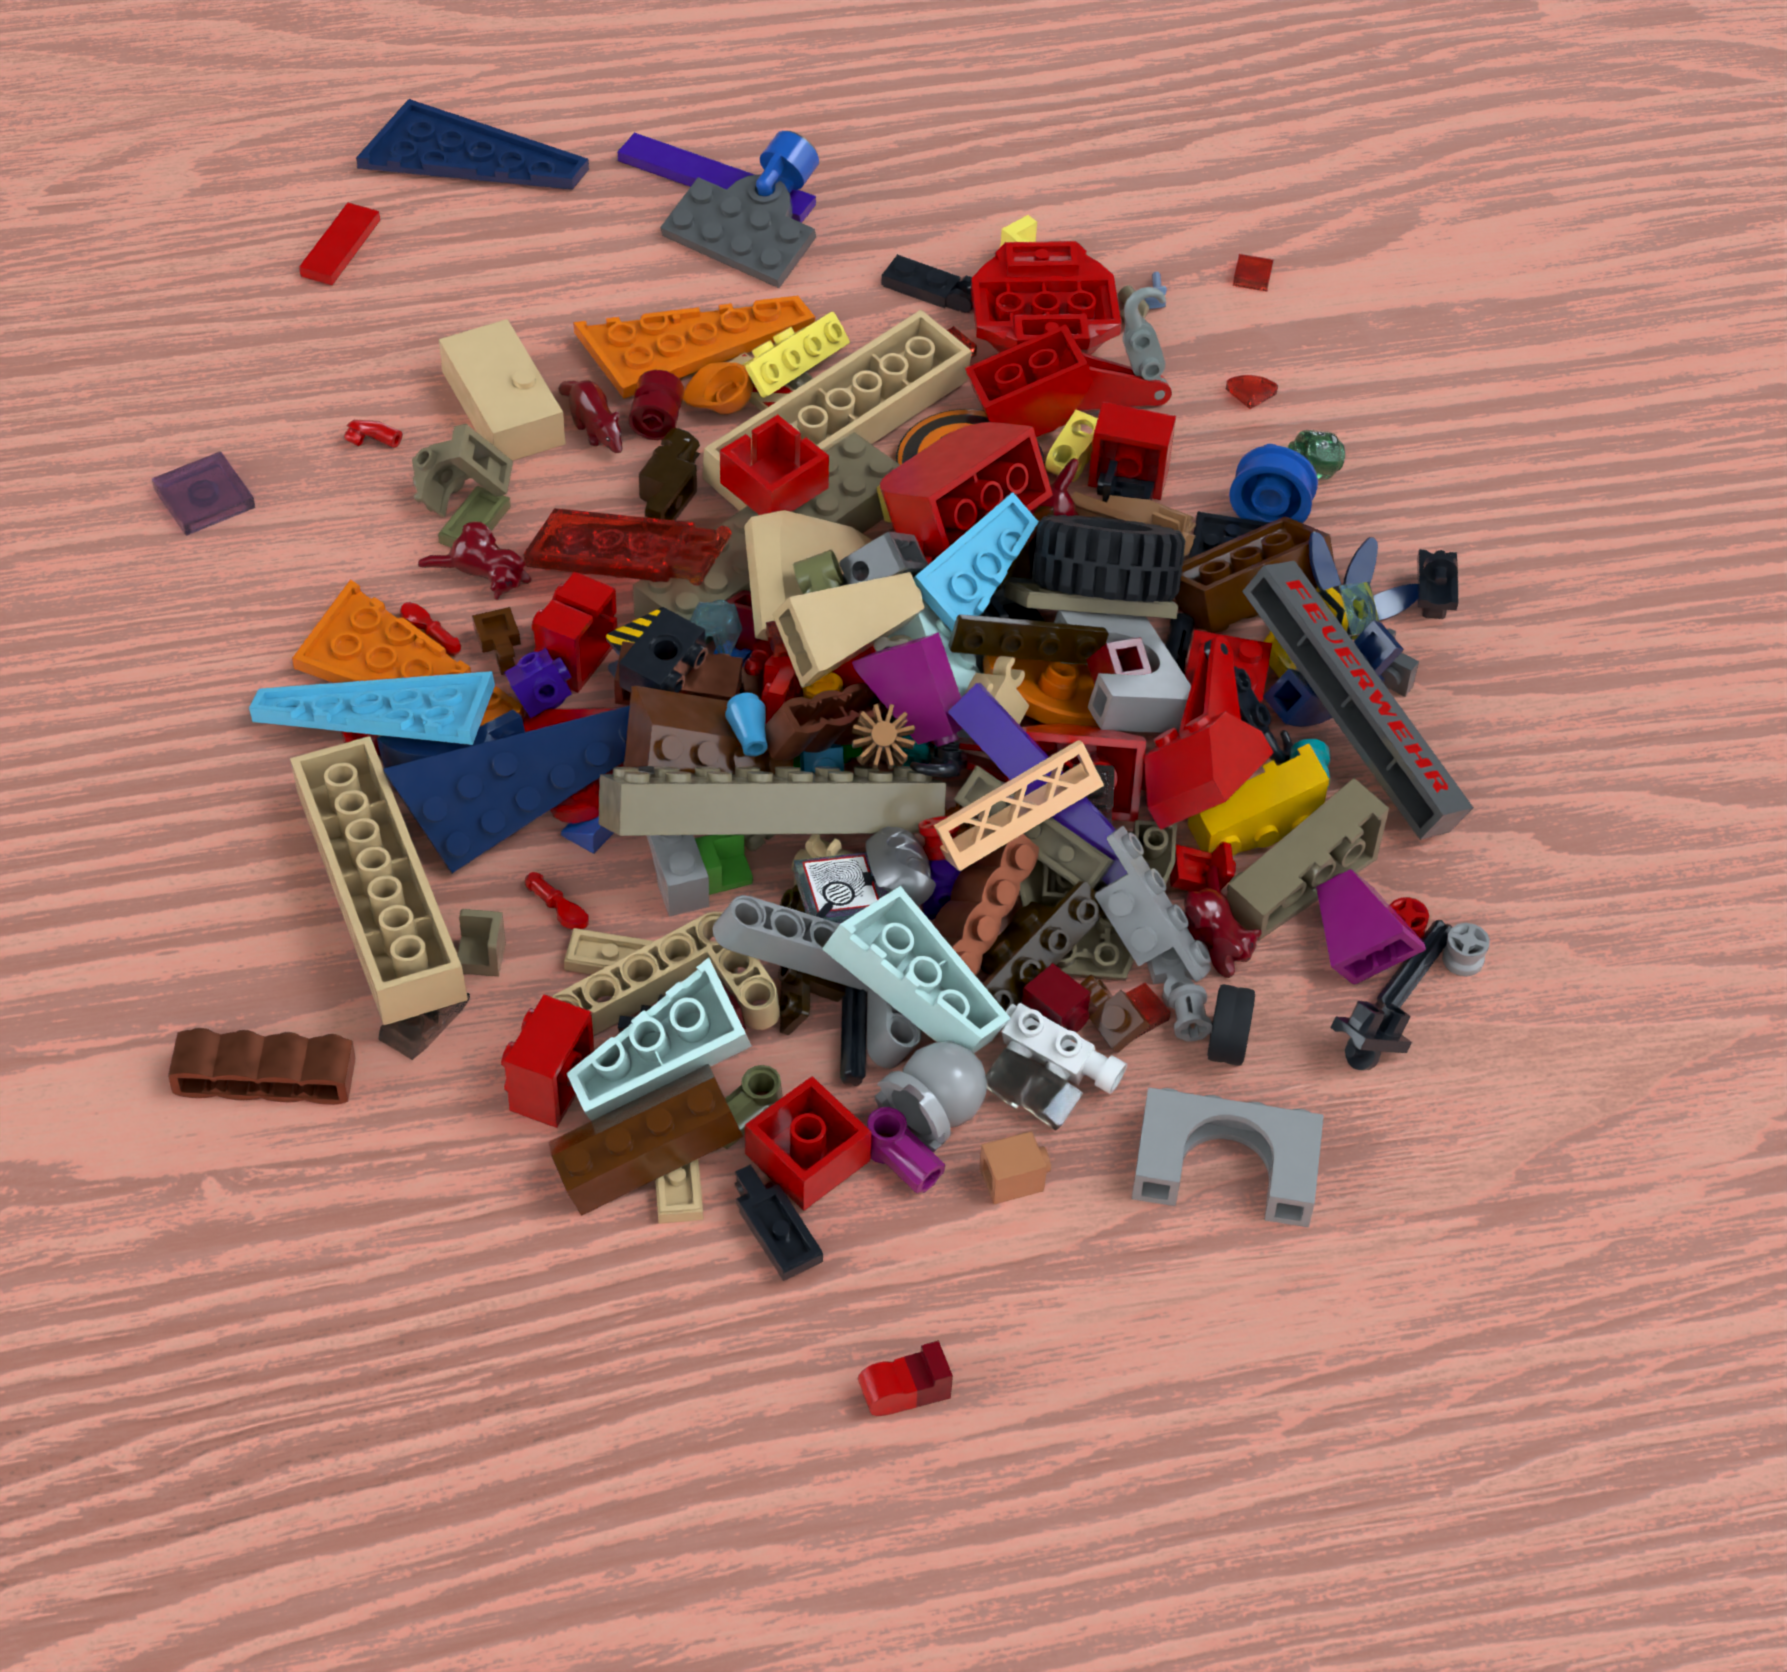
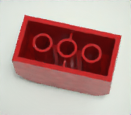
(962, 480)

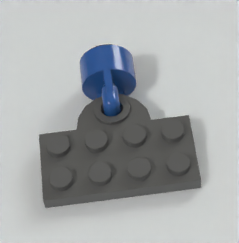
(752, 219)

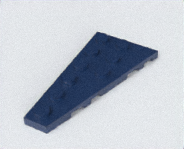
(452, 146)
(495, 788)

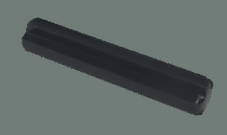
(1414, 968)
(853, 1036)

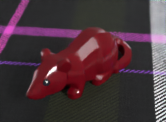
(591, 411)

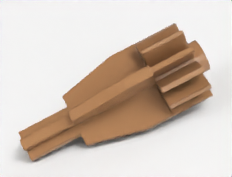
(1136, 510)
(882, 739)

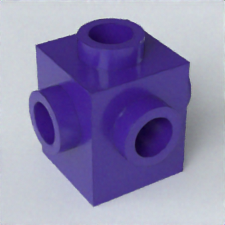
(539, 682)

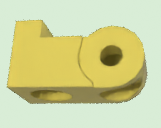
(1072, 444)

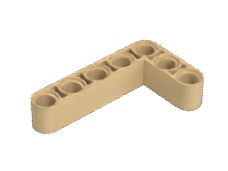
(657, 963)

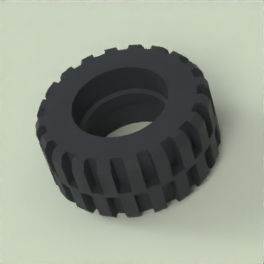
(1108, 558)

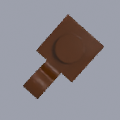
(498, 632)
(1116, 1015)

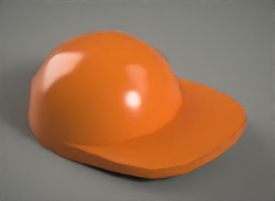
(720, 387)

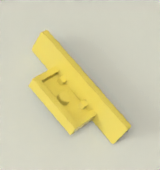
(794, 353)

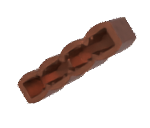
(821, 721)
(984, 896)
(259, 1066)

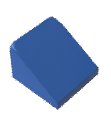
(587, 834)

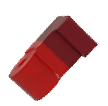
(907, 1381)

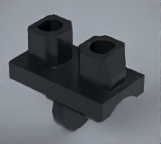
(1437, 583)
(1373, 1032)

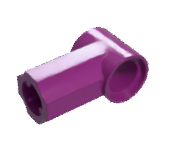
(903, 1151)

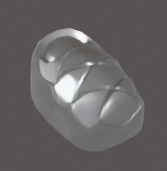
(900, 861)

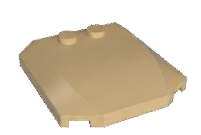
(778, 542)

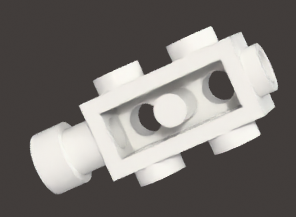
(1049, 1045)

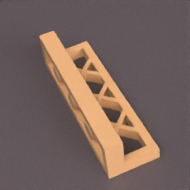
(1023, 812)

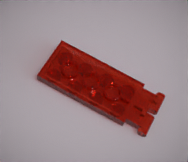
(625, 546)

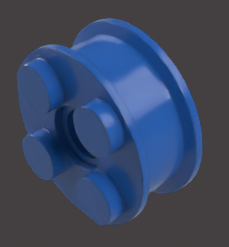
(1273, 485)

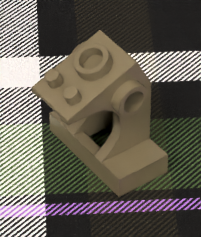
(447, 465)

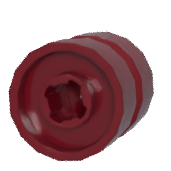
(656, 404)

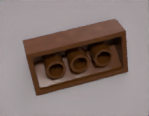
(1215, 579)
(685, 734)
(644, 1140)

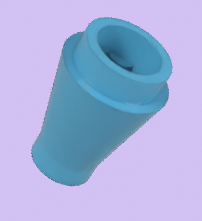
(748, 721)

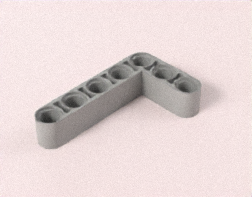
(796, 942)

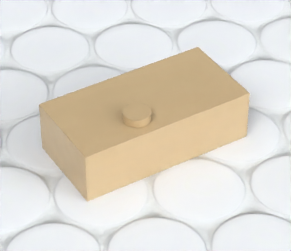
(502, 390)

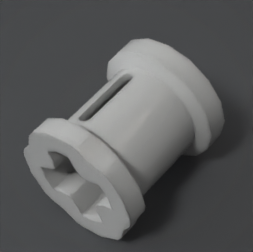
(1190, 1012)

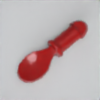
(421, 619)
(759, 656)
(568, 913)

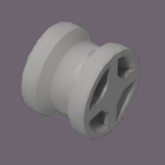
(1460, 941)

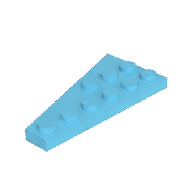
(412, 707)

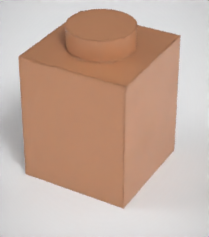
(1014, 1167)

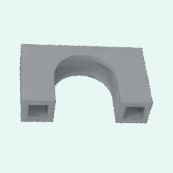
(1135, 701)
(1282, 1138)

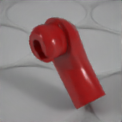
(374, 429)

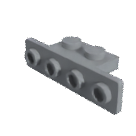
(1144, 913)

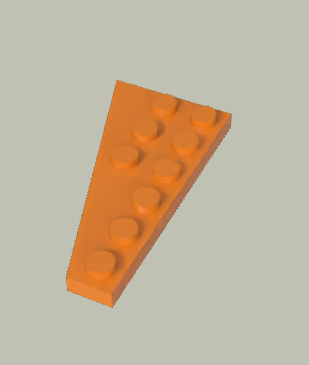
(686, 338)
(367, 642)

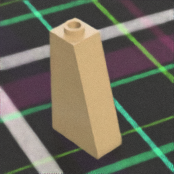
(843, 621)

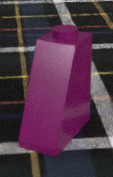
(917, 682)
(1362, 928)

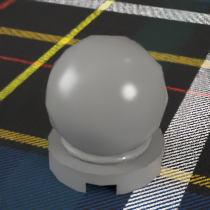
(936, 1091)

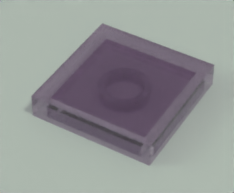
(203, 493)

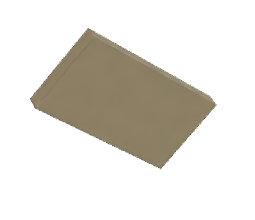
(1034, 596)

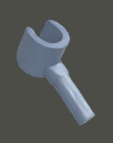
(1151, 301)

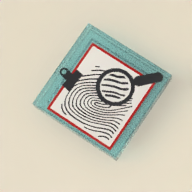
(836, 885)

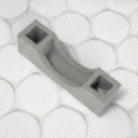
(679, 872)

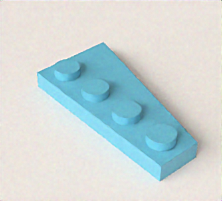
(976, 563)

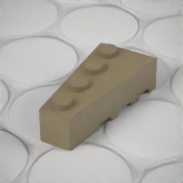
(1333, 839)

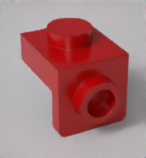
(1193, 864)

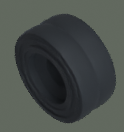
(1231, 1024)

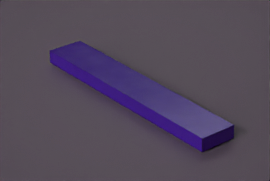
(687, 167)
(1016, 753)

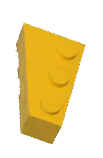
(1264, 806)

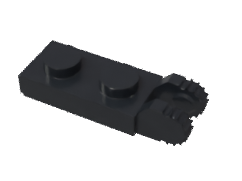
(928, 284)

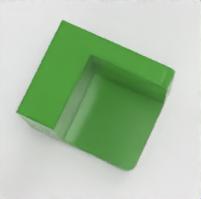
(724, 862)

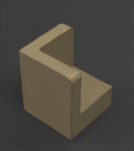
(481, 942)

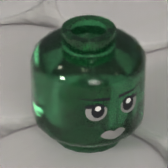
(1321, 450)

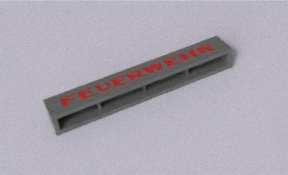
(1357, 700)

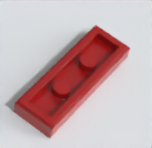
(339, 243)

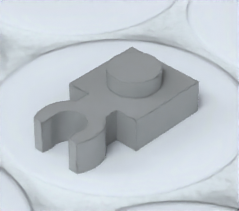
(1171, 971)

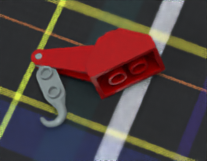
(1051, 377)

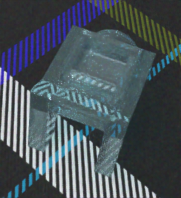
(719, 621)

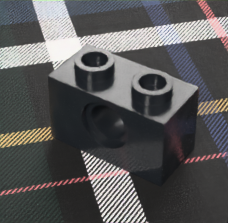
(665, 638)

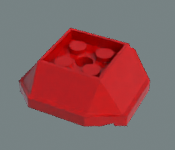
(1040, 288)

